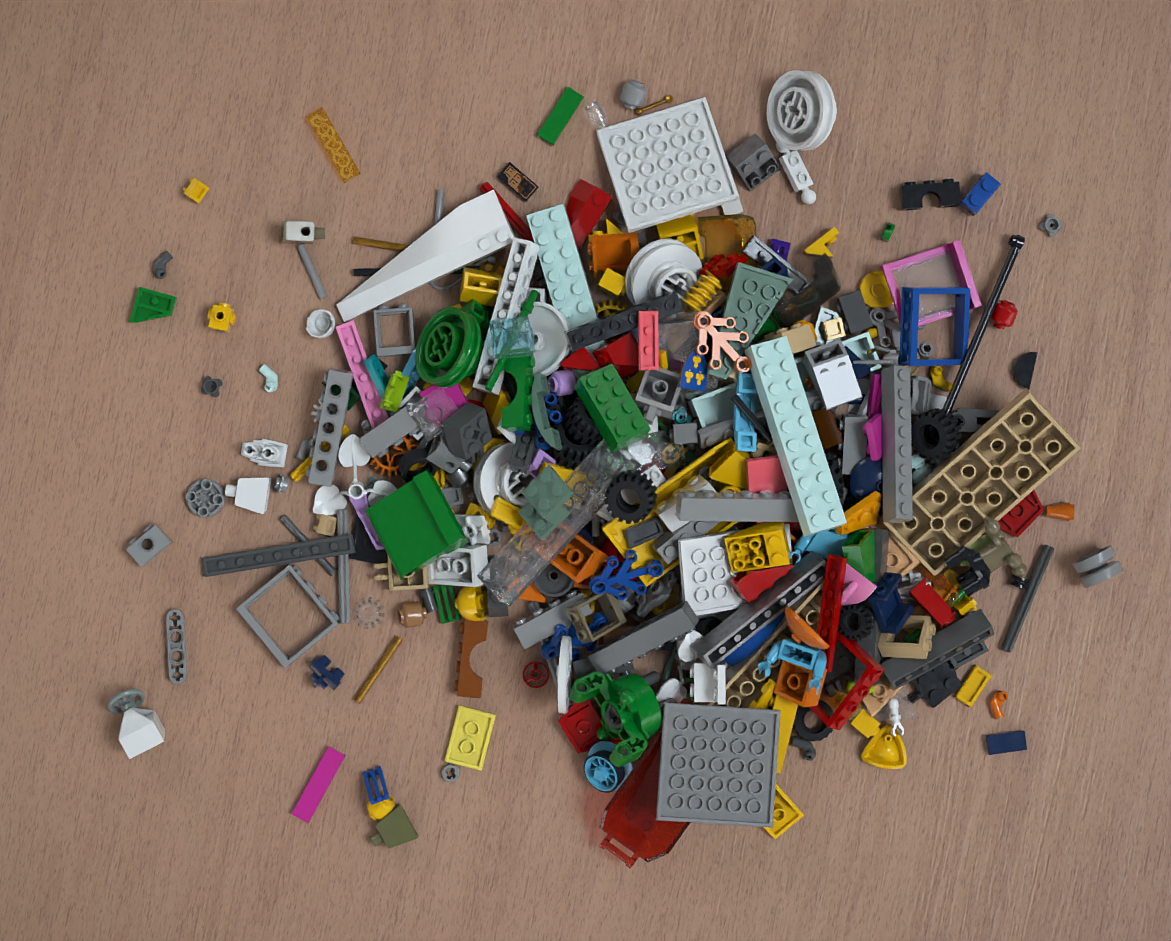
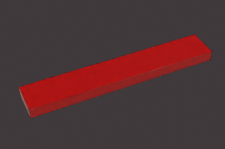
(831, 604)

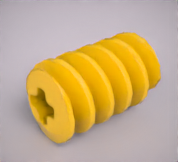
(702, 292)

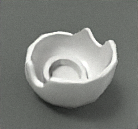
(320, 323)

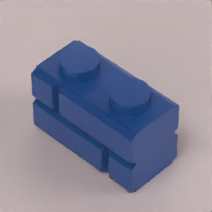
(980, 193)

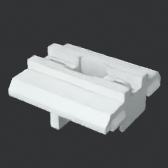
(474, 528)

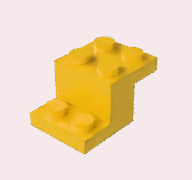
(684, 230)

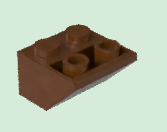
(827, 428)

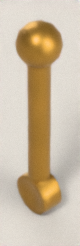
(668, 99)

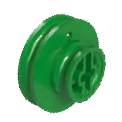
(449, 347)

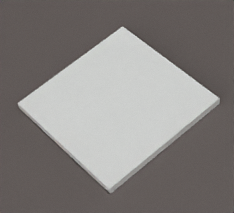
(667, 165)

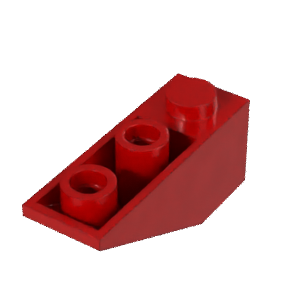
(752, 582)

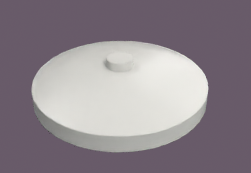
(549, 338)

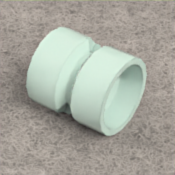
(919, 468)

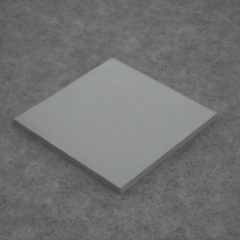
(718, 765)

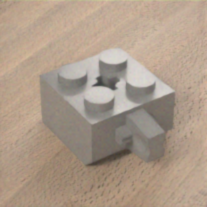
(656, 402)

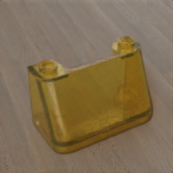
(724, 236)

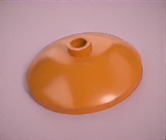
(802, 631)

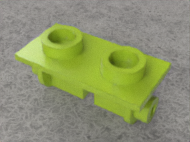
(394, 392)

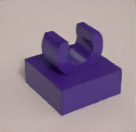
(781, 248)

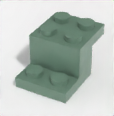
(546, 502)

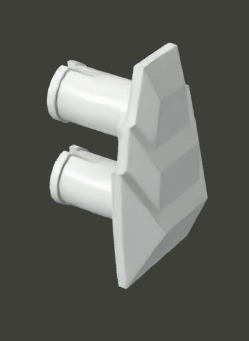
(265, 452)

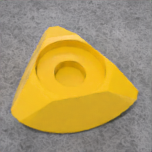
(885, 750)

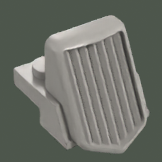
(920, 394)

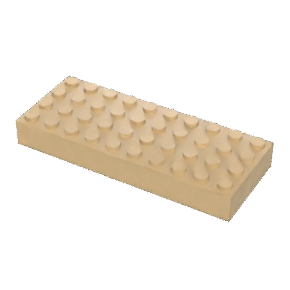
(983, 479)

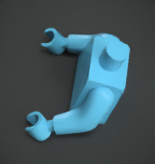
(821, 543)
(797, 654)

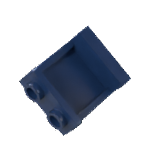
(888, 606)

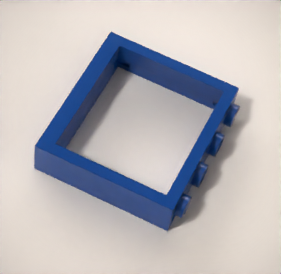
(909, 325)

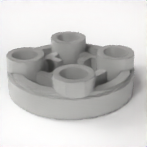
(205, 498)

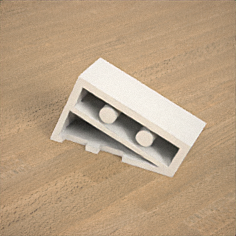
(667, 509)

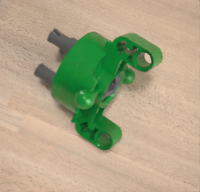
(627, 710)

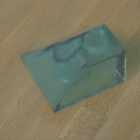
(512, 337)

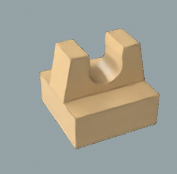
(326, 524)

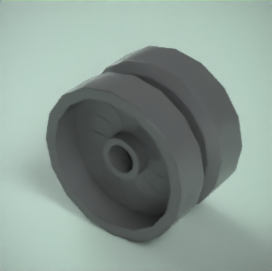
(550, 586)

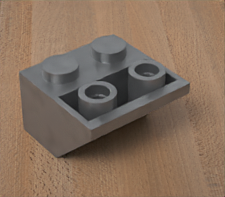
(753, 162)

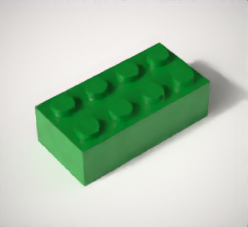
(612, 408)

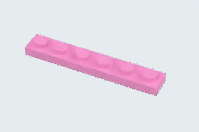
(356, 355)

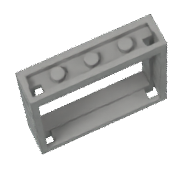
(262, 632)

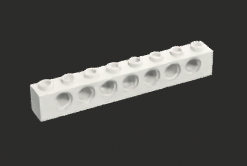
(508, 304)

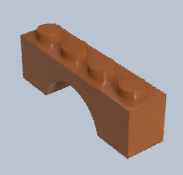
(469, 682)

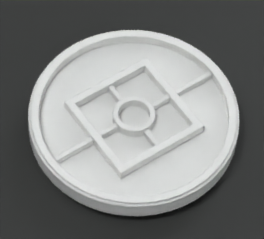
(564, 673)

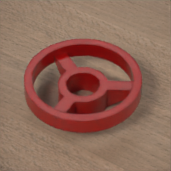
(535, 669)

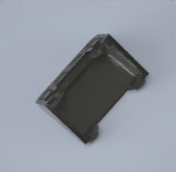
(824, 287)

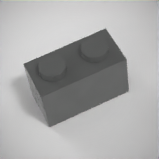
(854, 312)

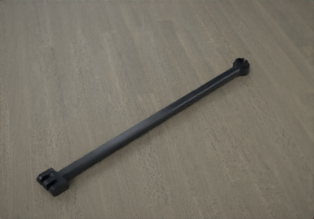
(1016, 243)

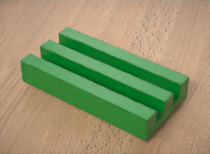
(450, 619)

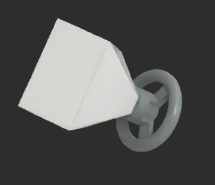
(139, 727)

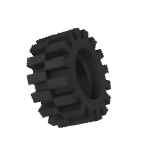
(866, 621)

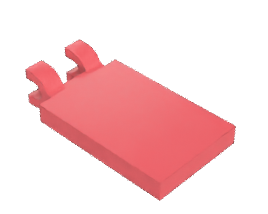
(765, 475)

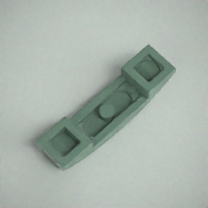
(539, 390)

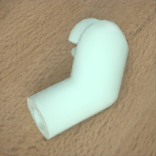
(271, 378)

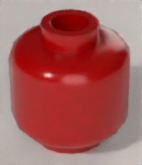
(1004, 314)

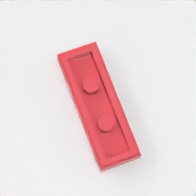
(648, 340)

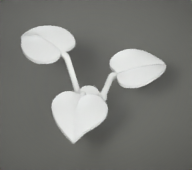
(350, 454)
(684, 656)

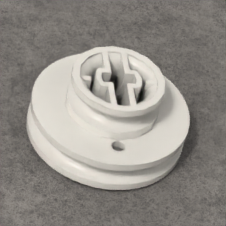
(801, 114)
(655, 264)
(496, 479)

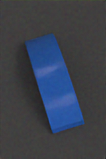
(754, 642)

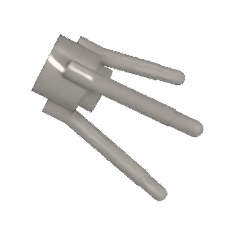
(889, 360)

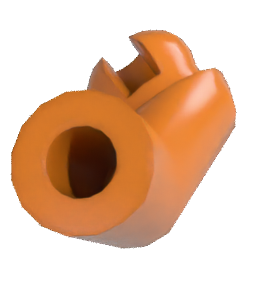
(996, 703)

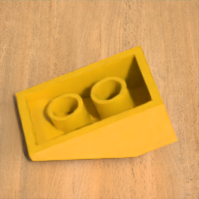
(785, 813)

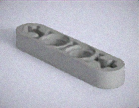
(173, 646)

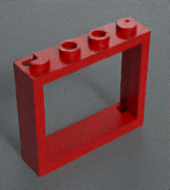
(858, 691)

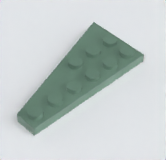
(750, 303)

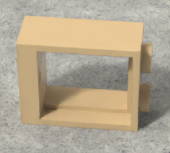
(909, 650)

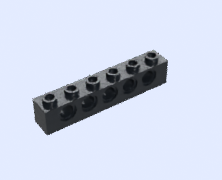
(620, 321)

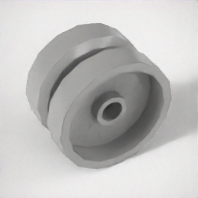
(1097, 566)

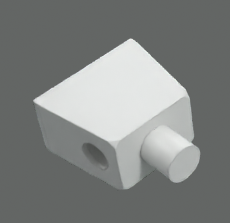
(251, 493)

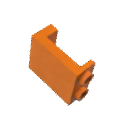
(612, 251)

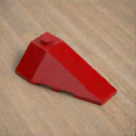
(585, 209)

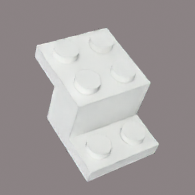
(708, 683)

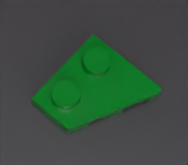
(152, 305)

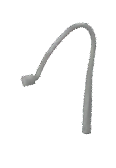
(438, 217)

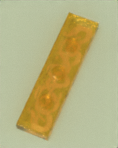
(333, 145)

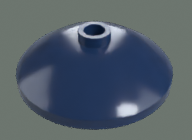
(866, 479)

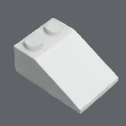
(459, 566)

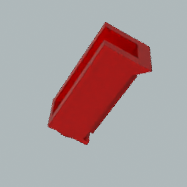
(932, 603)

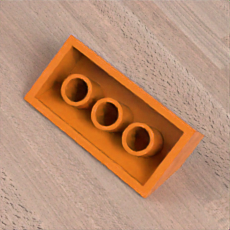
(579, 559)

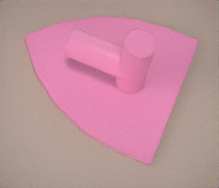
(855, 587)

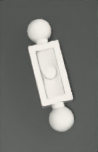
(797, 174)

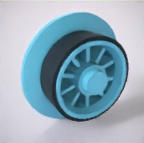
(601, 771)

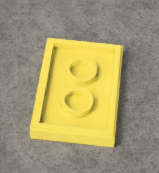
(470, 737)

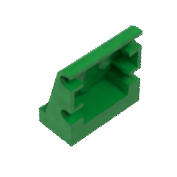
(416, 524)

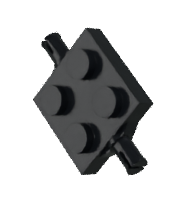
(936, 684)

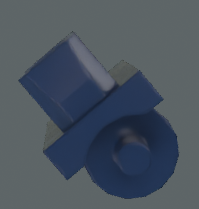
(319, 667)

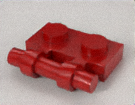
(721, 266)

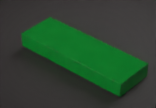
(560, 116)

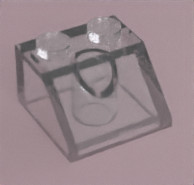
(432, 411)

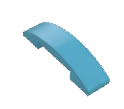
(744, 432)

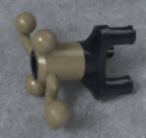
(985, 560)

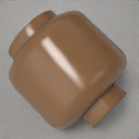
(412, 614)

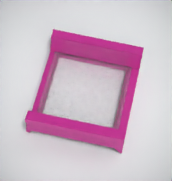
(934, 268)

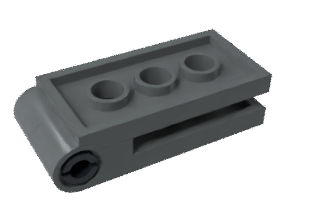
(968, 418)

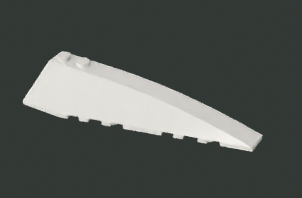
(453, 243)

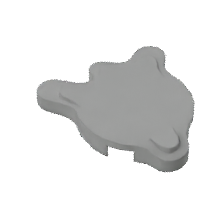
(656, 593)

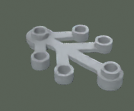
(895, 332)

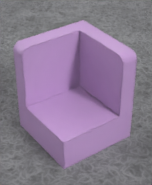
(537, 461)

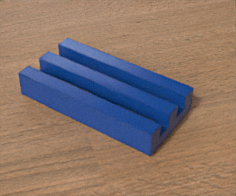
(373, 773)

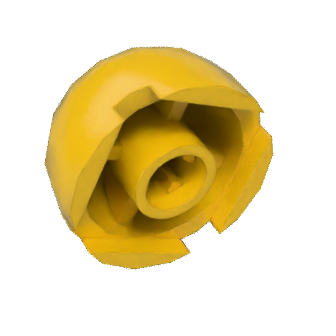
(472, 603)

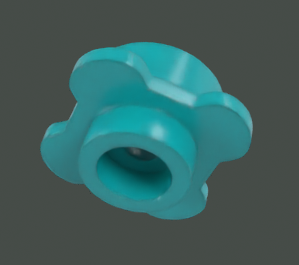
(685, 417)

